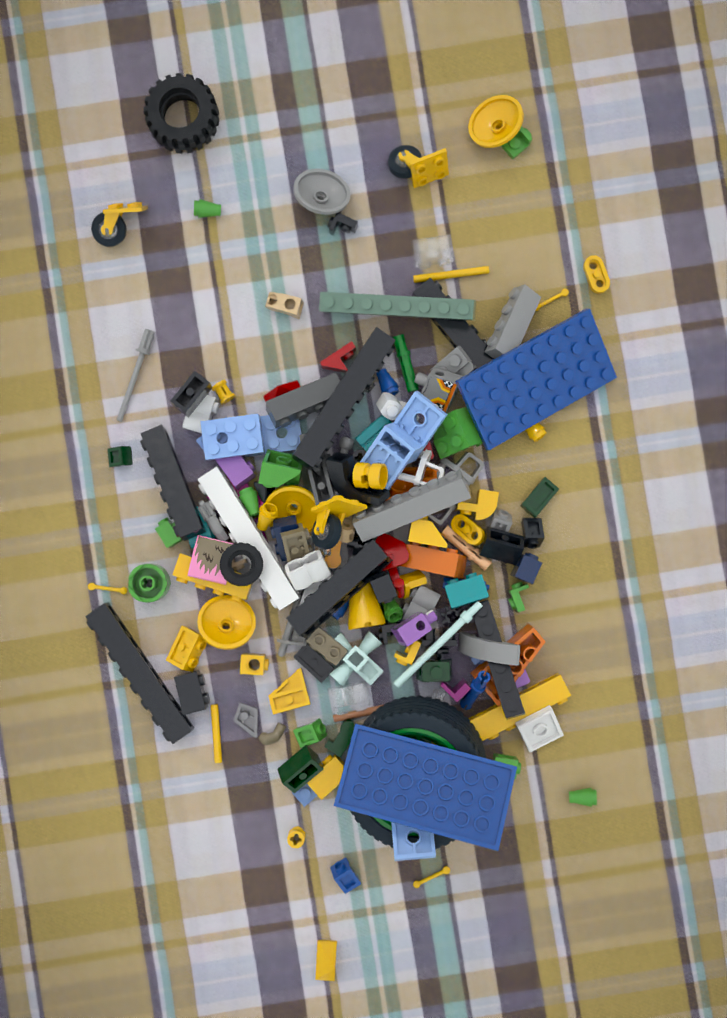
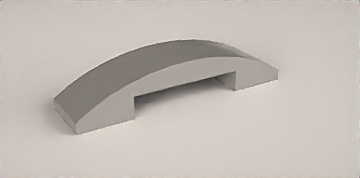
(489, 650)

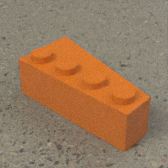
(530, 644)

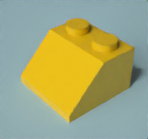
(425, 532)

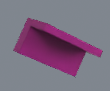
(458, 690)

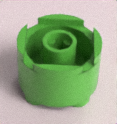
(138, 580)

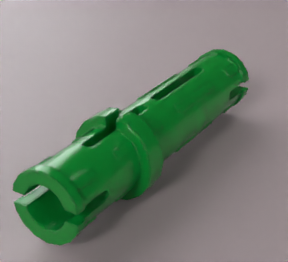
(403, 356)

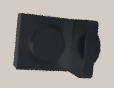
(346, 224)
(532, 532)
(386, 629)

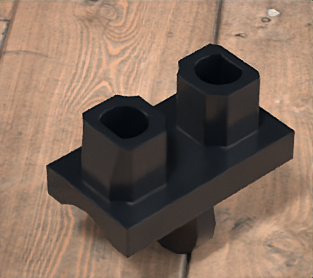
(429, 639)

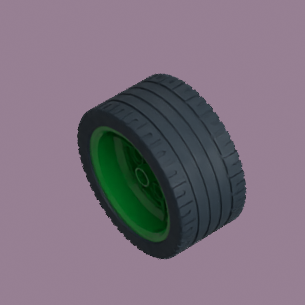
(428, 722)

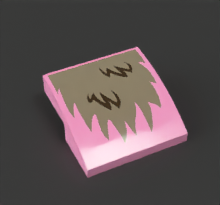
(206, 559)

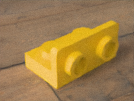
(186, 649)
(411, 652)

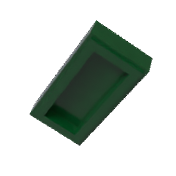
(539, 497)

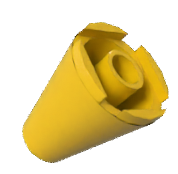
(365, 609)

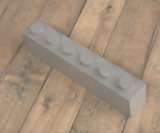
(411, 505)

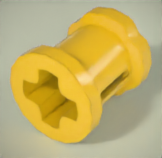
(223, 392)
(290, 839)

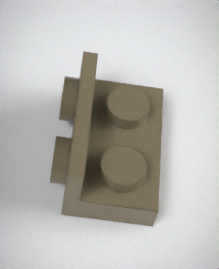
(295, 543)

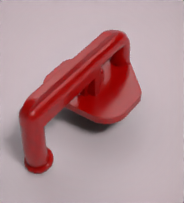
(399, 554)

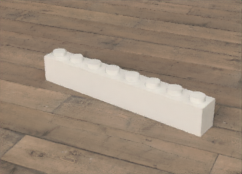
(244, 529)

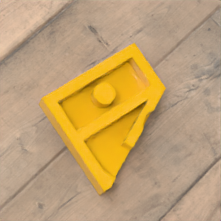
(290, 694)

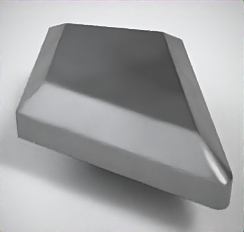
(247, 718)

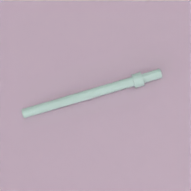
(465, 617)

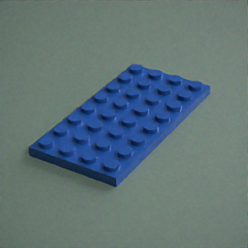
(536, 379)
(426, 787)

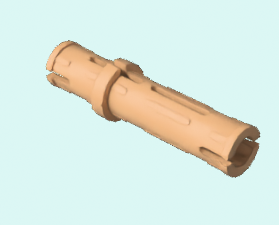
(466, 548)

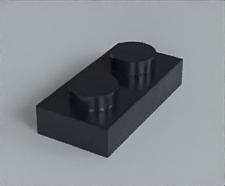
(314, 662)

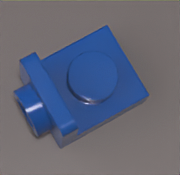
(345, 875)

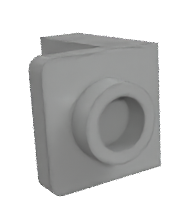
(501, 520)

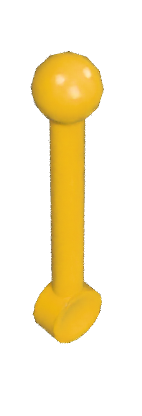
(564, 293)
(92, 586)
(446, 870)

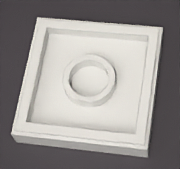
(539, 728)

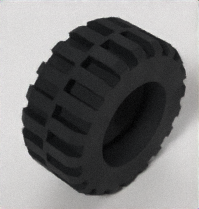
(174, 90)

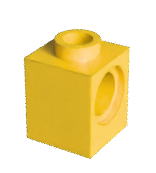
(245, 667)

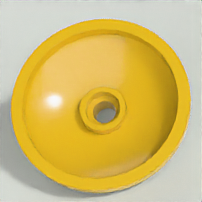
(496, 121)
(303, 498)
(226, 612)

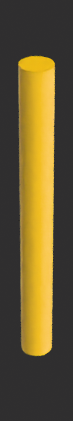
(451, 274)

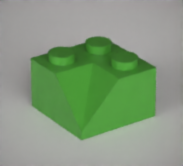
(456, 433)
(279, 469)

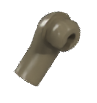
(273, 737)

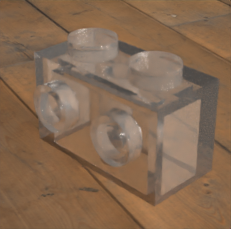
(433, 251)

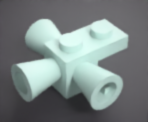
(357, 660)

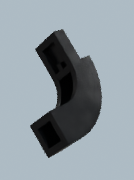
(340, 472)

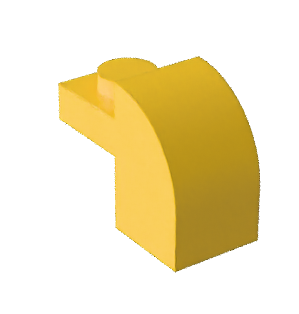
(484, 506)

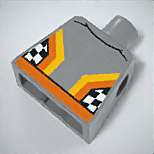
(439, 387)

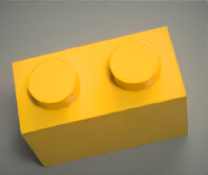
(329, 777)

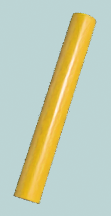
(216, 733)

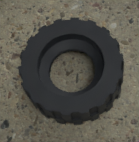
(241, 549)

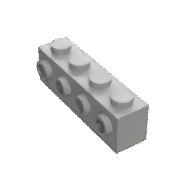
(513, 321)

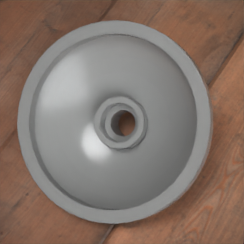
(321, 191)

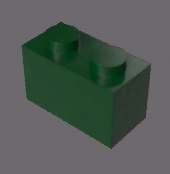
(300, 769)

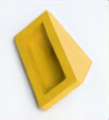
(326, 960)

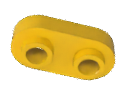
(598, 274)
(469, 529)

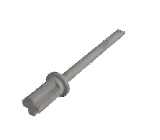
(143, 348)

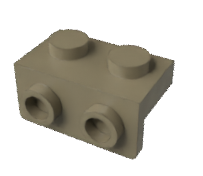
(327, 646)

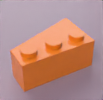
(436, 561)

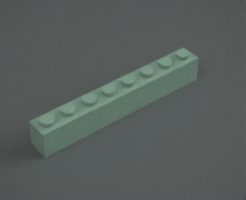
(397, 306)

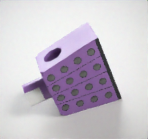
(406, 631)

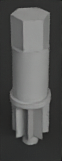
(212, 521)

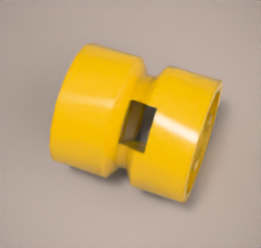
(370, 475)

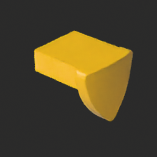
(413, 580)

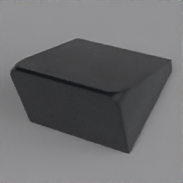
(263, 491)

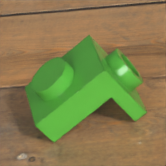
(515, 600)

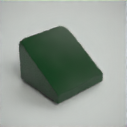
(120, 456)

